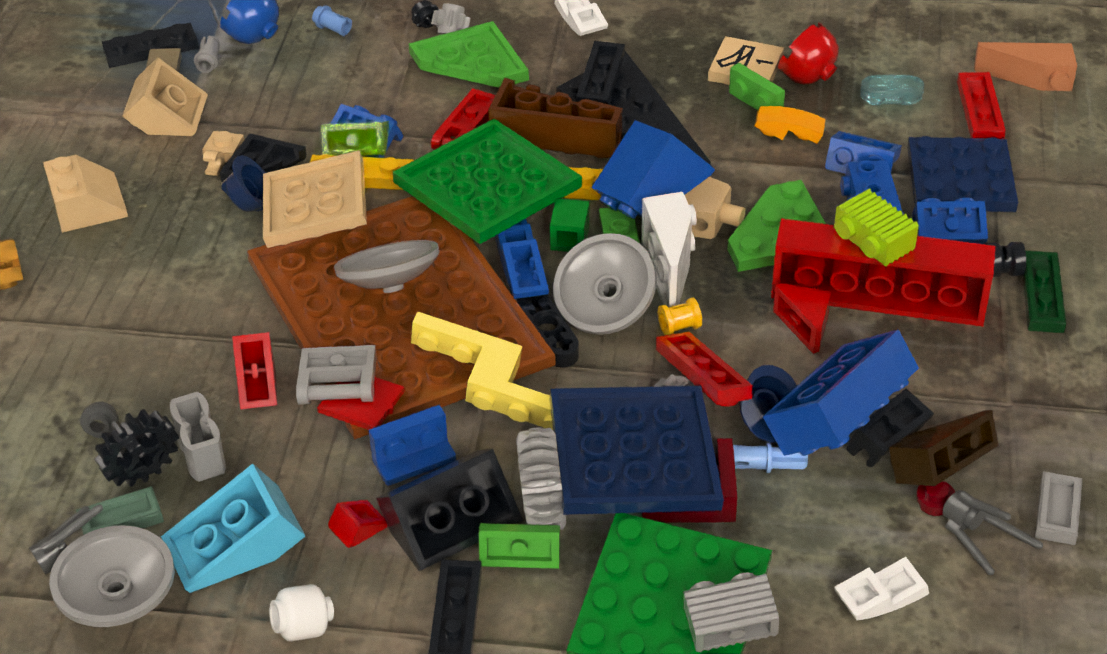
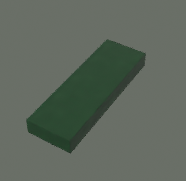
(1043, 292)

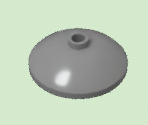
(388, 264)
(595, 269)
(112, 576)

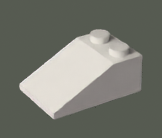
(669, 241)

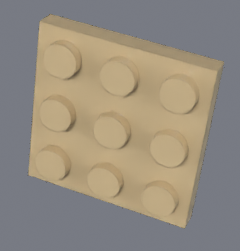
(314, 199)

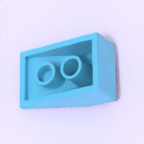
(233, 531)

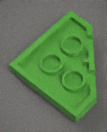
(472, 55)
(756, 237)

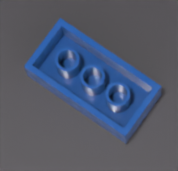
(841, 394)

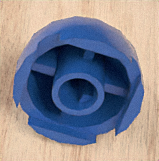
(251, 20)

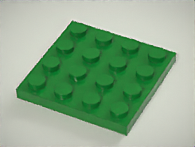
(487, 180)
(640, 585)

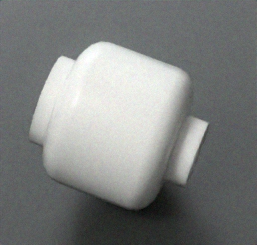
(301, 612)

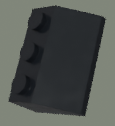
(445, 508)

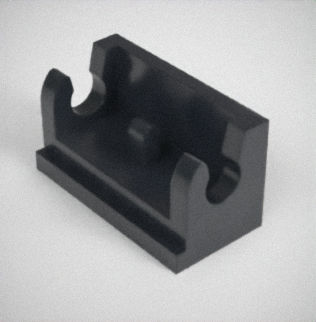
(889, 425)

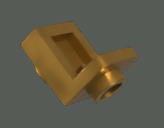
(9, 264)

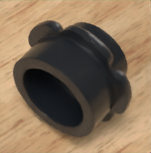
(423, 13)

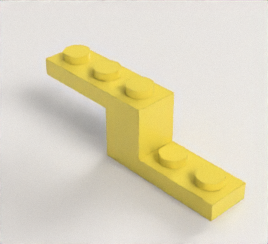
(494, 369)

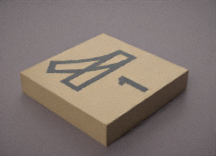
(754, 55)

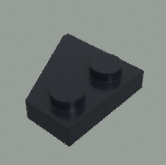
(267, 153)

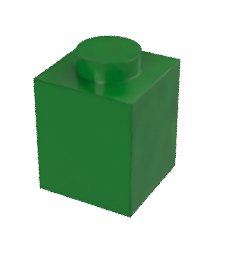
(568, 224)

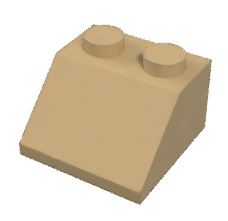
(164, 102)
(83, 192)

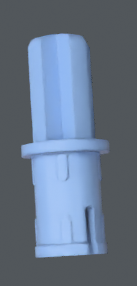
(766, 458)

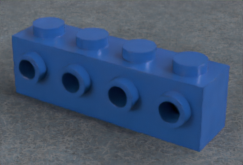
(870, 175)

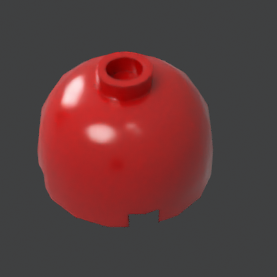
(811, 56)

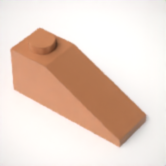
(1029, 64)

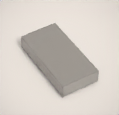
(1058, 508)

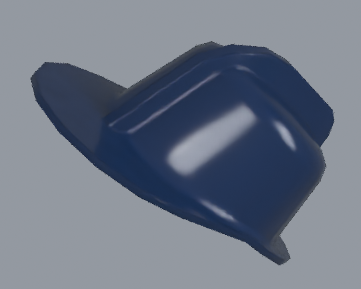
(245, 184)
(769, 387)

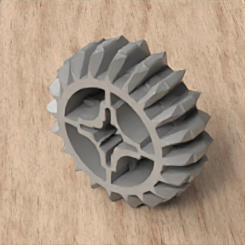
(540, 477)

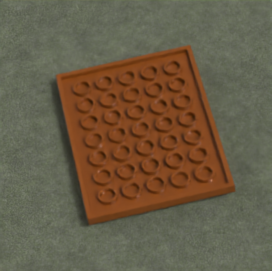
(455, 288)

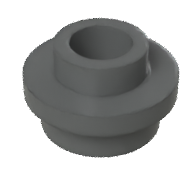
(98, 411)

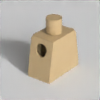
(713, 208)

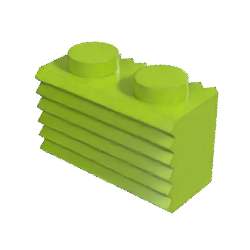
(876, 227)

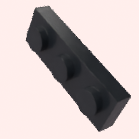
(136, 47)
(601, 72)
(456, 607)

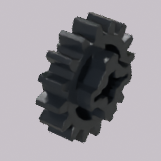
(136, 448)

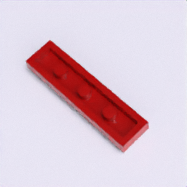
(704, 368)

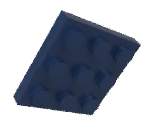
(963, 169)

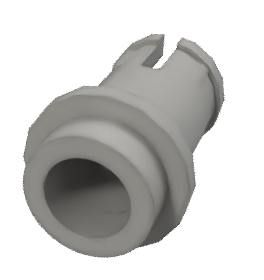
(206, 58)

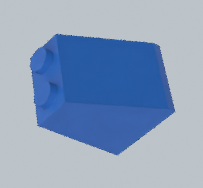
(647, 166)

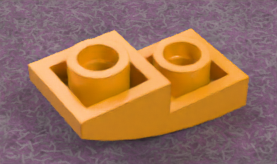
(779, 119)

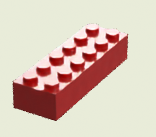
(933, 282)

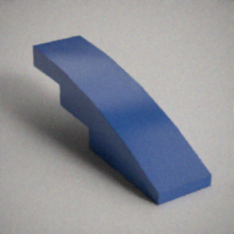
(521, 261)

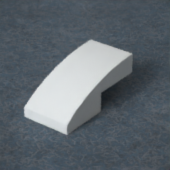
(581, 16)
(882, 592)

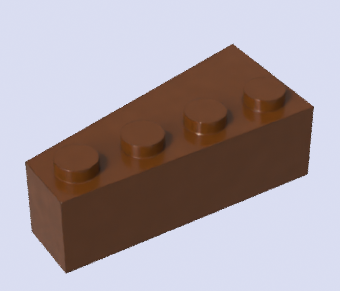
(557, 121)

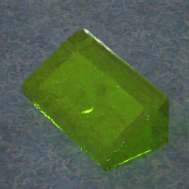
(353, 136)

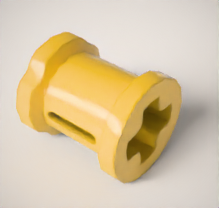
(679, 316)

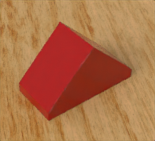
(803, 312)
(255, 370)

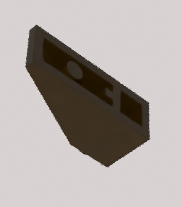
(943, 449)

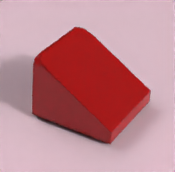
(356, 522)

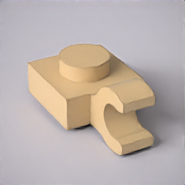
(220, 149)

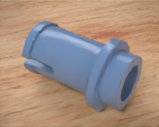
(327, 18)

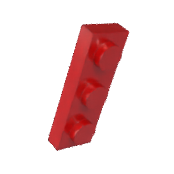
(980, 105)

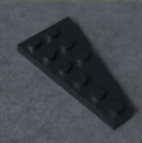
(639, 103)

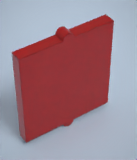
(364, 414)

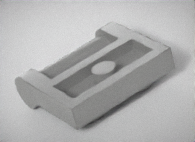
(336, 365)

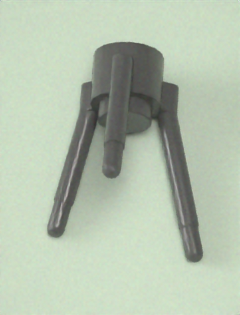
(969, 513)
(51, 546)

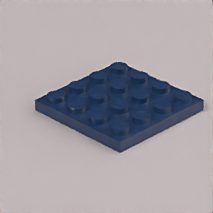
(635, 450)

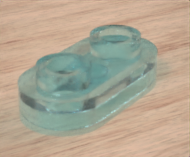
(892, 89)

